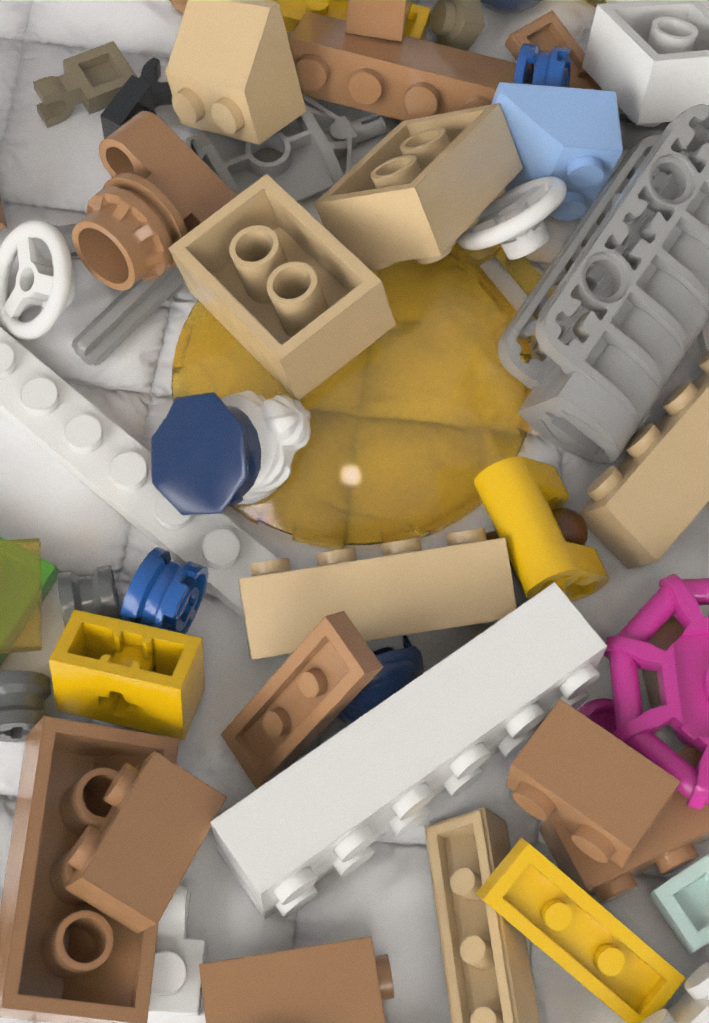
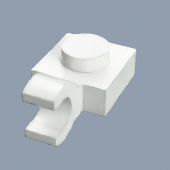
(176, 963)

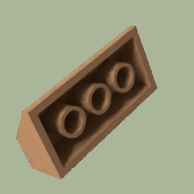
(55, 949)

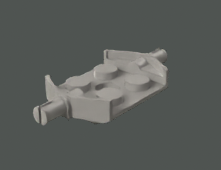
(313, 149)

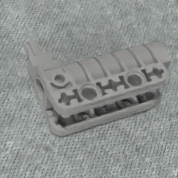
(631, 311)

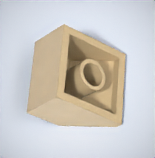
(234, 70)

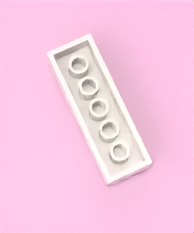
(407, 753)

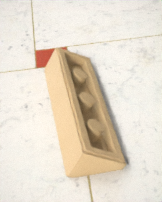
(481, 951)

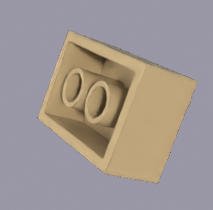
(422, 186)
(283, 286)

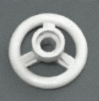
(517, 218)
(38, 280)

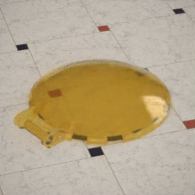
(400, 421)

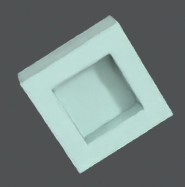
(685, 905)

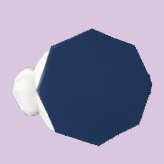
(226, 449)

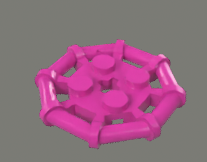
(681, 683)

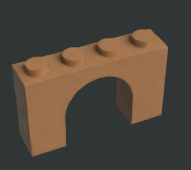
(300, 985)

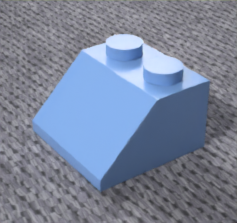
(563, 136)

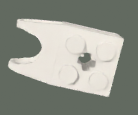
(651, 57)

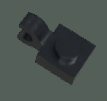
(136, 96)

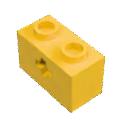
(128, 674)

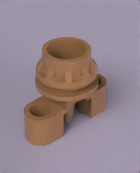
(147, 205)

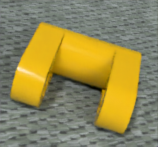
(520, 505)

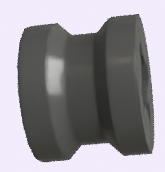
(89, 593)
(22, 703)

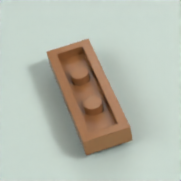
(301, 698)

